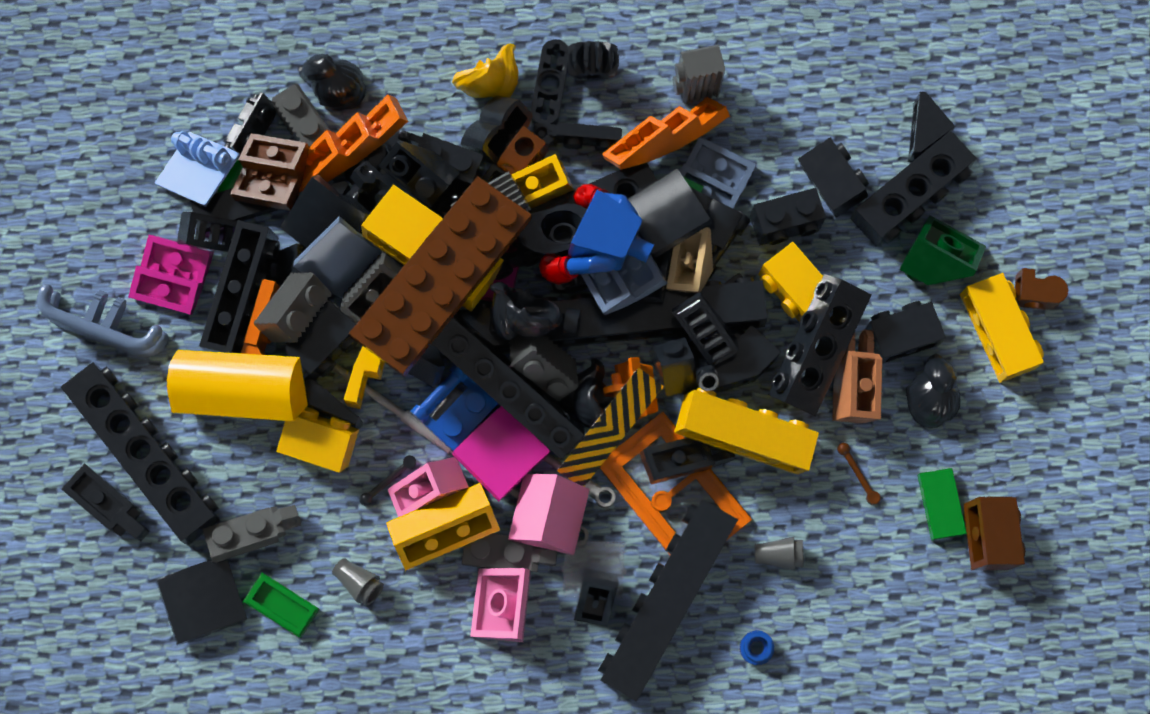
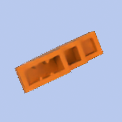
(658, 138)
(354, 141)

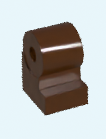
(522, 151)
(1038, 292)

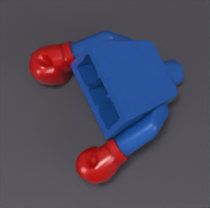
(602, 238)

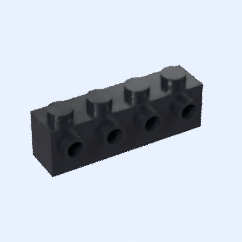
(235, 297)

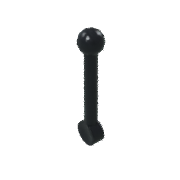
(409, 462)

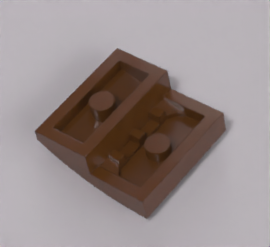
(270, 171)

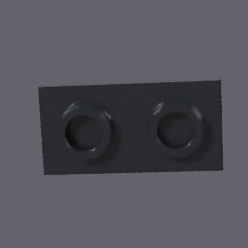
(256, 119)

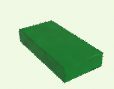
(941, 504)
(281, 605)

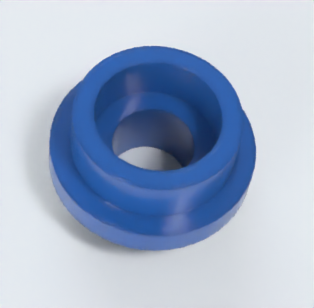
(764, 639)

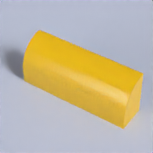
(401, 226)
(236, 385)

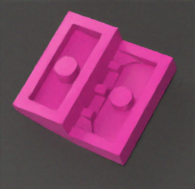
(170, 274)
(500, 453)

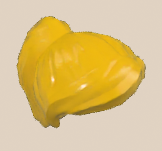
(491, 78)

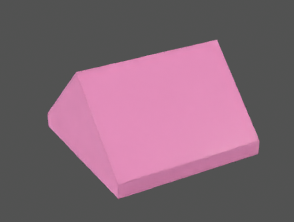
(549, 512)
(501, 603)

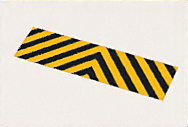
(610, 427)

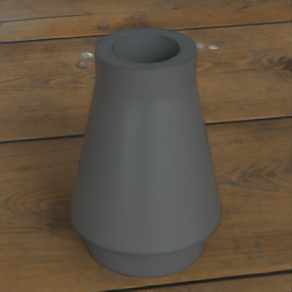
(780, 553)
(359, 582)

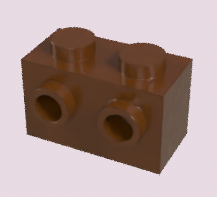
(994, 533)

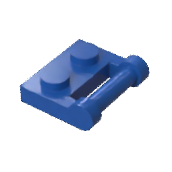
(462, 416)

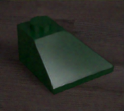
(941, 254)

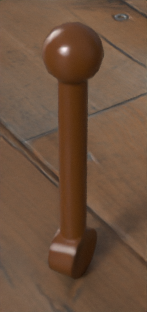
(872, 496)

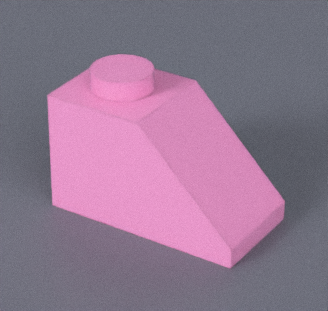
(427, 485)

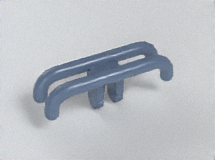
(106, 333)

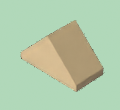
(691, 263)

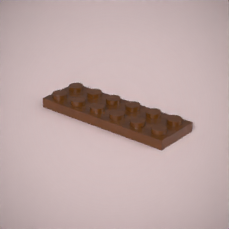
(440, 276)

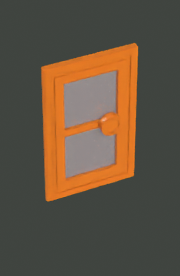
(666, 502)

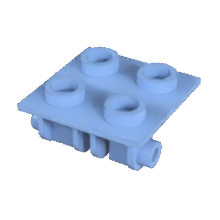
(196, 167)

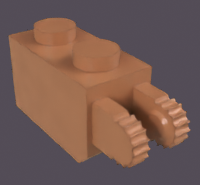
(858, 383)

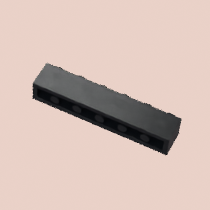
(668, 600)

